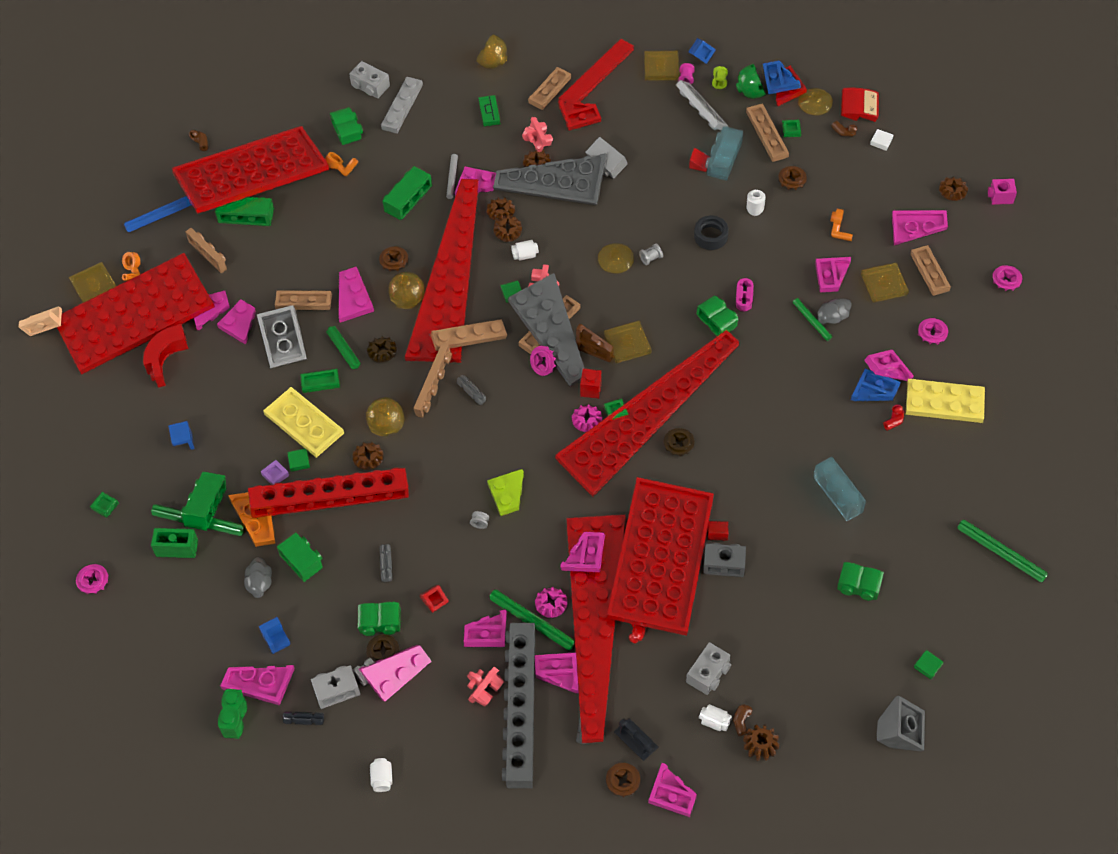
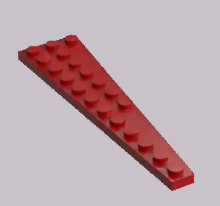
(448, 285)
(612, 442)
(591, 628)

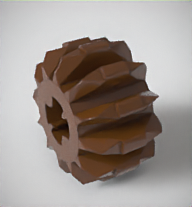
(752, 738)

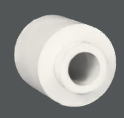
(755, 202)
(524, 250)
(715, 718)
(381, 775)

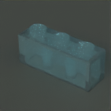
(724, 153)
(839, 488)

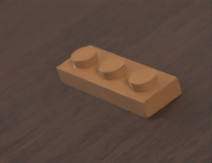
(549, 88)
(206, 250)
(930, 270)
(304, 300)

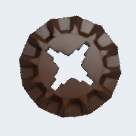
(530, 158)
(797, 174)
(948, 192)
(494, 213)
(501, 232)
(393, 252)
(362, 461)
(619, 771)

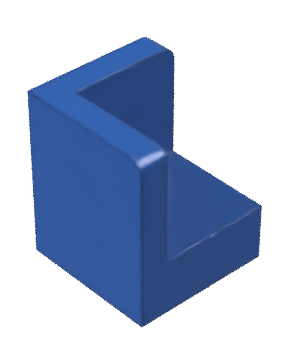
(702, 50)
(180, 434)
(274, 635)

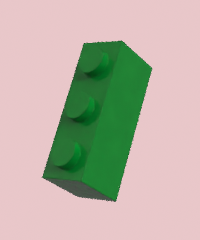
(407, 193)
(247, 212)
(204, 501)

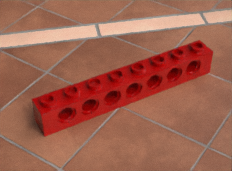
(336, 498)

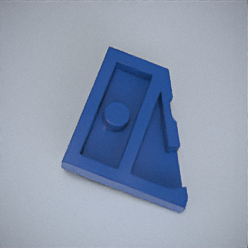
(779, 78)
(875, 388)

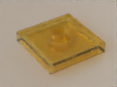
(661, 65)
(92, 282)
(884, 282)
(628, 341)

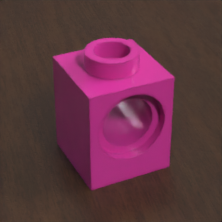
(1002, 191)

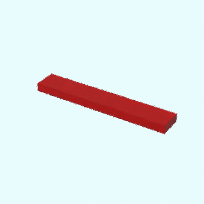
(597, 72)

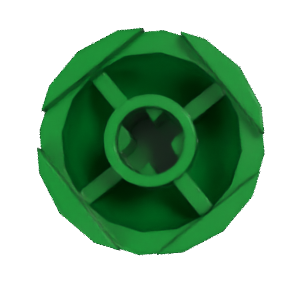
(750, 83)

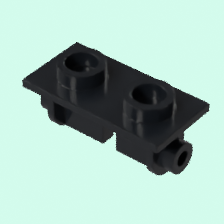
(635, 739)

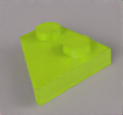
(507, 491)

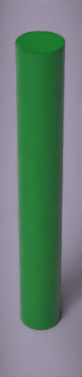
(811, 318)

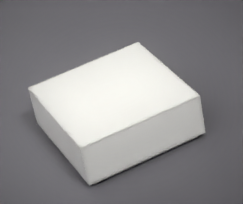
(881, 139)

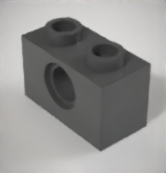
(716, 566)

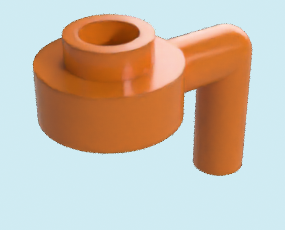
(336, 162)
(836, 218)
(131, 262)

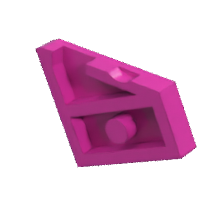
(486, 178)
(831, 272)
(221, 305)
(238, 321)
(888, 365)
(586, 554)
(558, 670)
(671, 793)

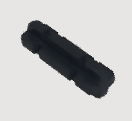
(303, 718)

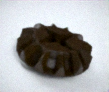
(383, 355)
(680, 435)
(376, 643)

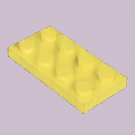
(945, 400)
(303, 422)

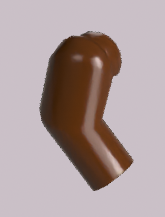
(843, 131)
(200, 138)
(739, 717)

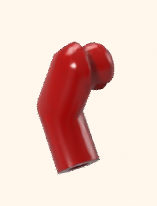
(896, 418)
(637, 633)

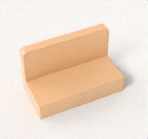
(41, 321)

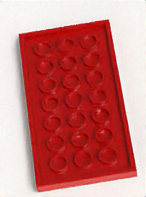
(249, 169)
(133, 313)
(660, 556)

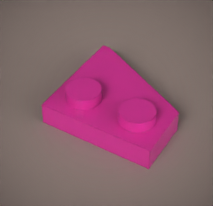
(486, 632)

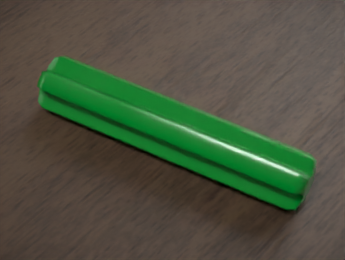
(343, 347)

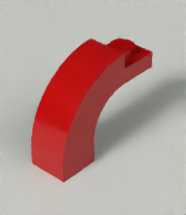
(160, 347)

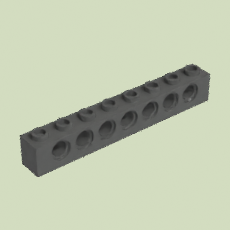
(519, 776)

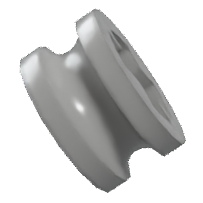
(479, 520)

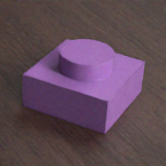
(275, 473)

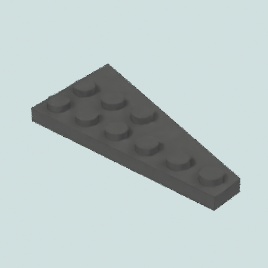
(562, 180)
(546, 318)

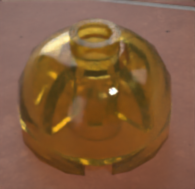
(493, 53)
(406, 290)
(385, 416)

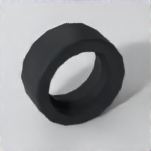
(714, 222)

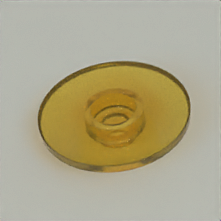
(815, 102)
(615, 258)

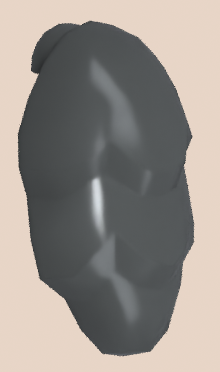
(834, 311)
(257, 577)

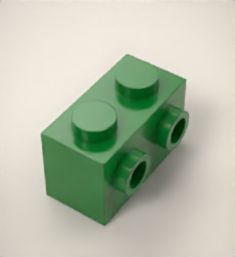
(174, 543)
(300, 556)

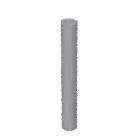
(452, 175)

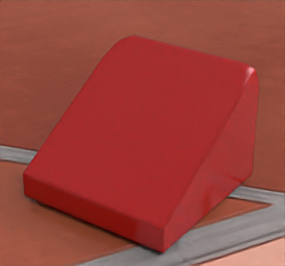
(698, 160)
(718, 530)
(434, 598)

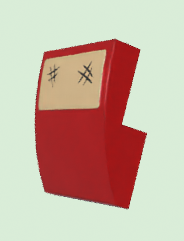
(860, 103)

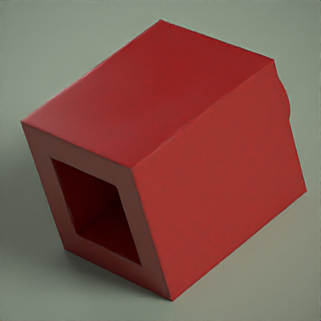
(591, 383)

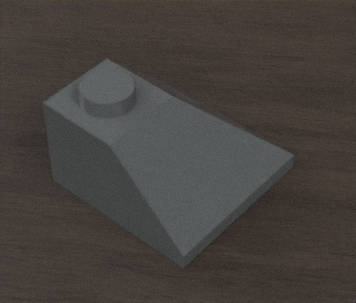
(902, 726)

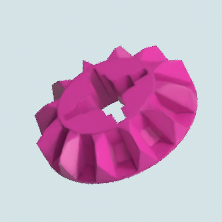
(1008, 272)
(927, 325)
(536, 360)
(579, 421)
(89, 572)
(547, 609)

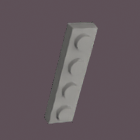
(699, 103)
(402, 105)

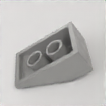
(282, 336)

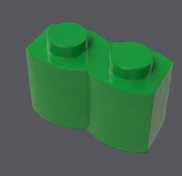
(346, 125)
(717, 315)
(860, 581)
(379, 618)
(231, 715)

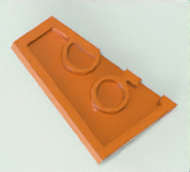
(259, 528)

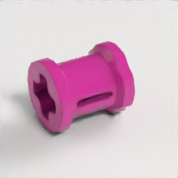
(686, 73)

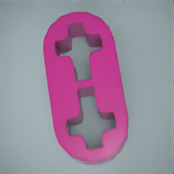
(740, 294)

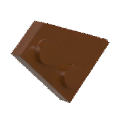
(592, 344)

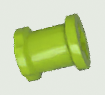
(720, 74)

